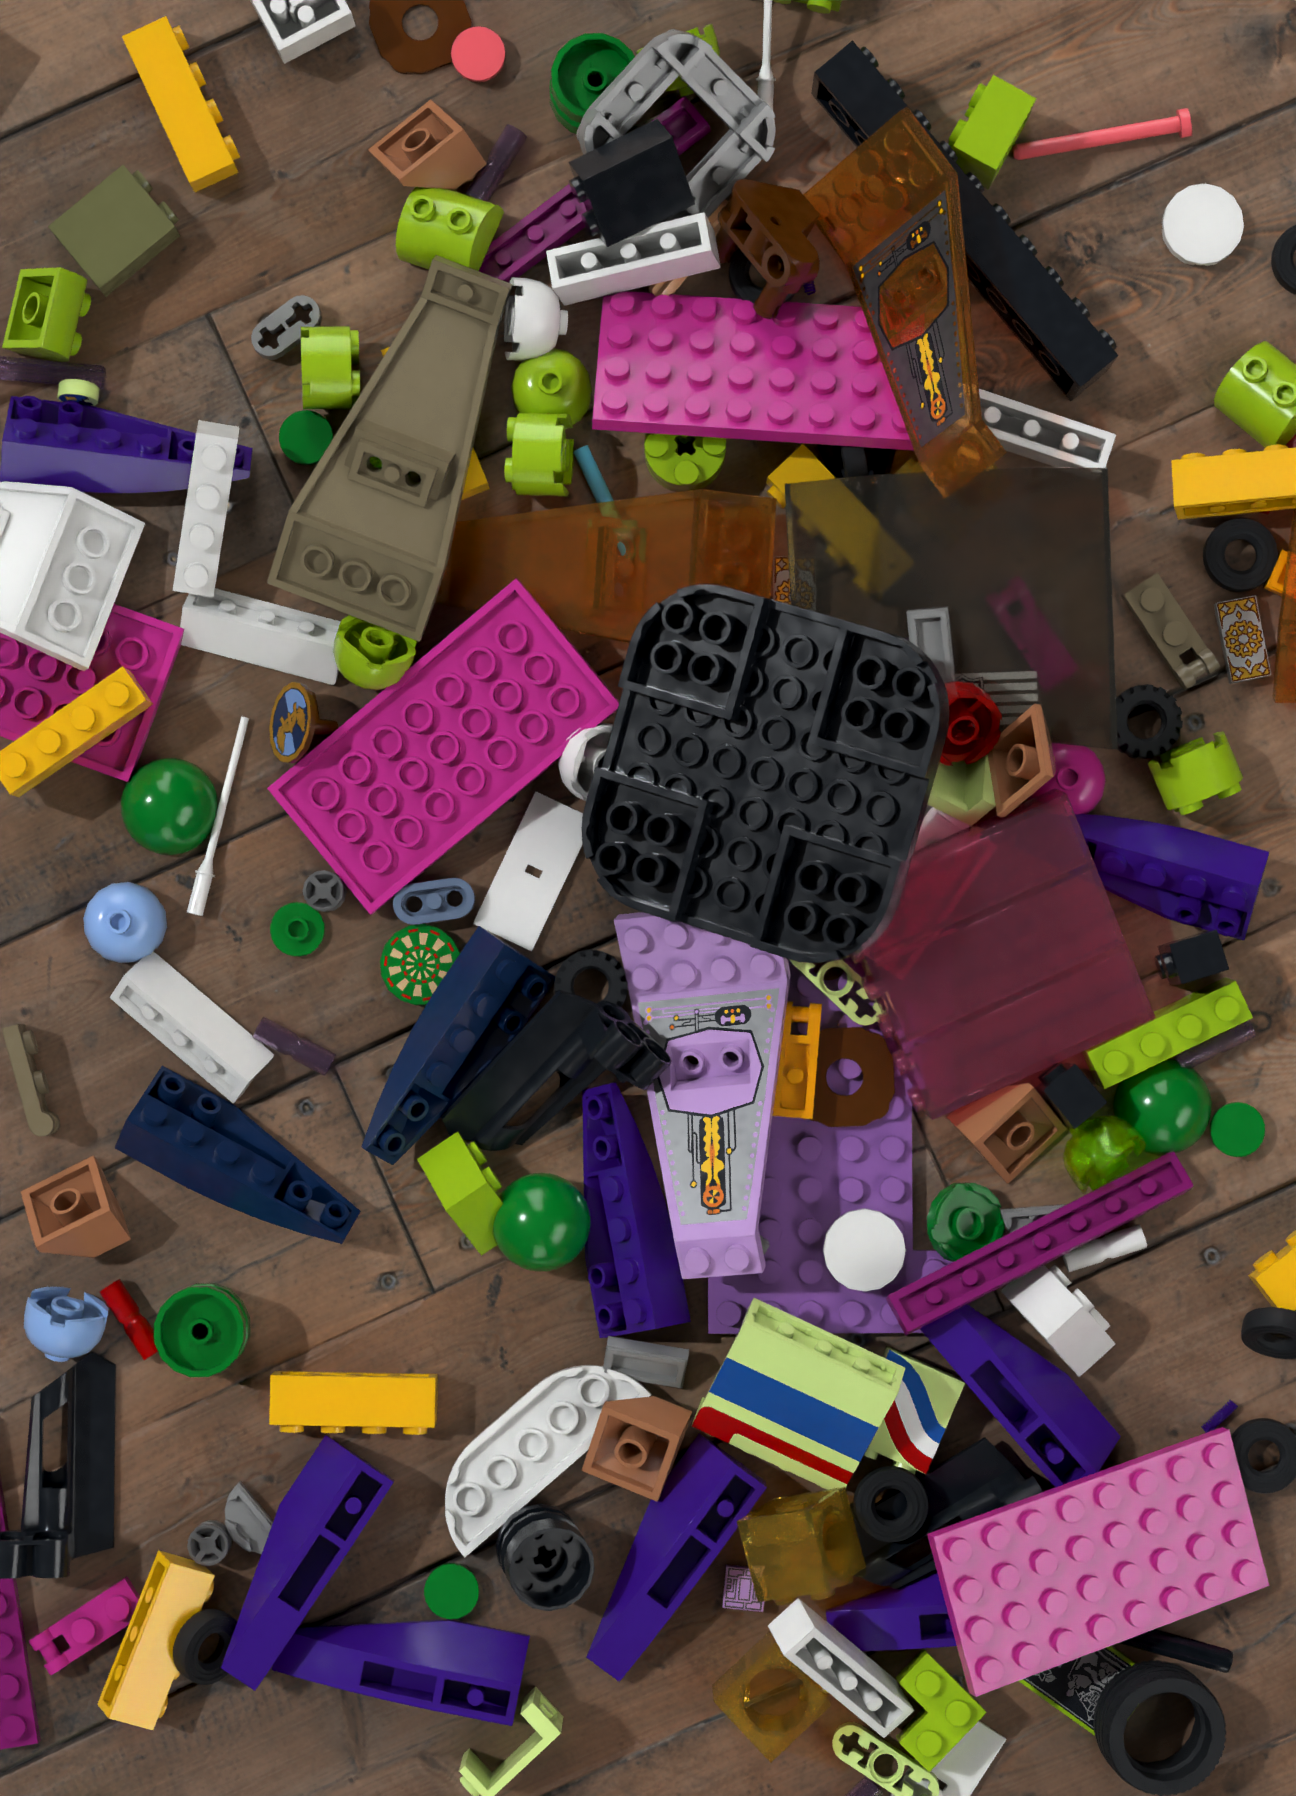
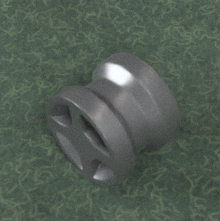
(314, 890)
(204, 1549)

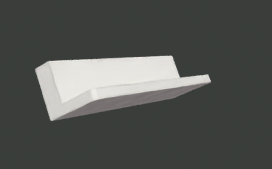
(261, 634)
(191, 1025)

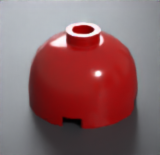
(972, 723)

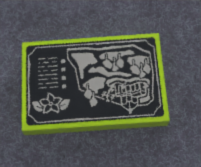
(1078, 1683)

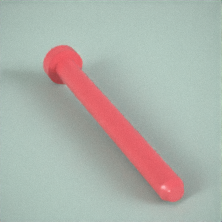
(1179, 123)

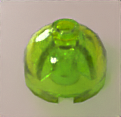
(1100, 1151)

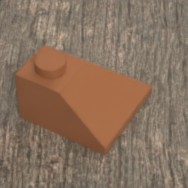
(429, 151)
(1021, 760)
(1008, 1128)
(75, 1212)
(637, 1443)

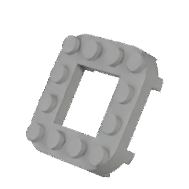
(716, 84)

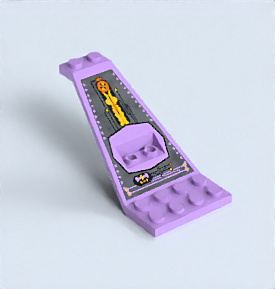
(711, 1117)

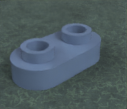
(434, 901)

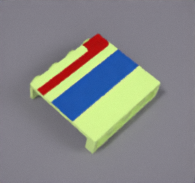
(799, 1396)

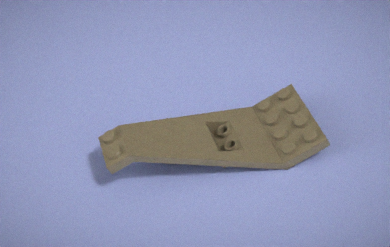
(369, 533)

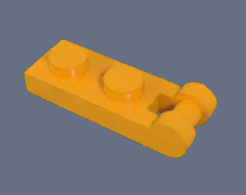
(798, 1063)

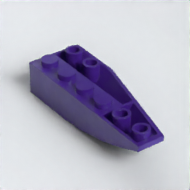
(97, 449)
(1177, 871)
(630, 1237)
(1026, 1395)
(303, 1550)
(673, 1550)
(896, 1618)
(415, 1663)

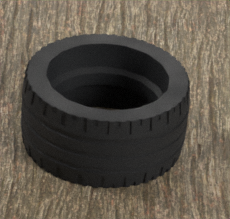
(1197, 1755)

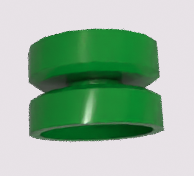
(579, 67)
(226, 1324)

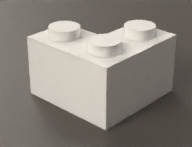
(302, 24)
(1061, 1317)

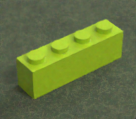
(1170, 1033)

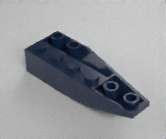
(456, 1037)
(230, 1159)

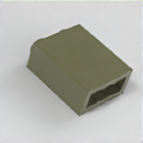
(116, 229)

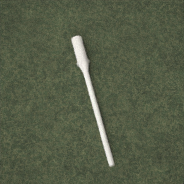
(766, 78)
(205, 871)

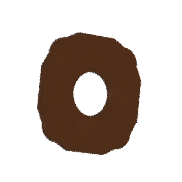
(413, 55)
(877, 1088)

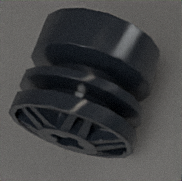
(556, 1575)

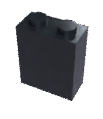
(630, 183)

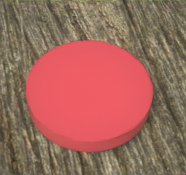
(478, 54)

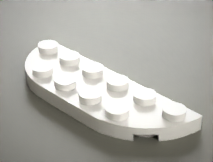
(528, 1449)

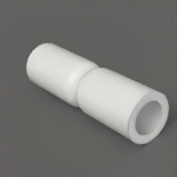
(1110, 1246)

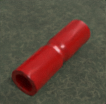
(129, 1316)

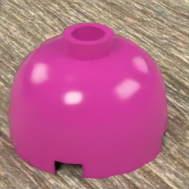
(1078, 775)

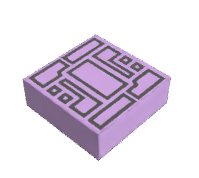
(739, 1590)

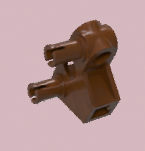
(772, 231)

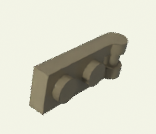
(1169, 630)
(30, 1081)

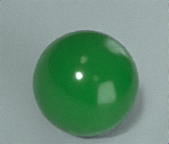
(169, 806)
(1165, 1106)
(541, 1222)

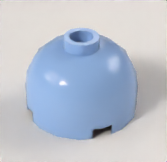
(124, 922)
(63, 1324)

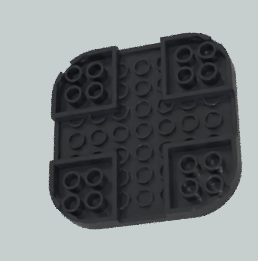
(766, 772)

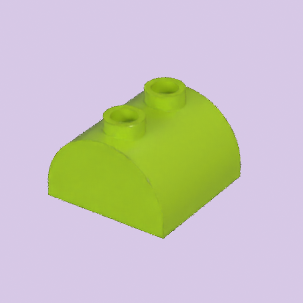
(446, 226)
(47, 314)
(1261, 395)

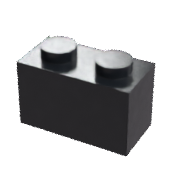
(1191, 958)
(1069, 1093)

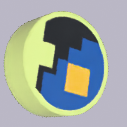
(78, 391)

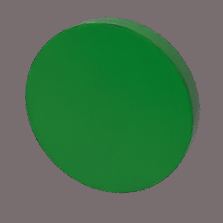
(305, 437)
(297, 929)
(1237, 1129)
(451, 1591)

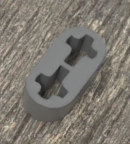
(280, 319)

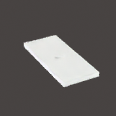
(518, 901)
(963, 1764)

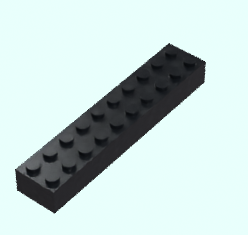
(996, 259)

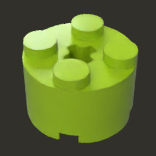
(326, 367)
(540, 454)
(684, 471)
(1196, 773)

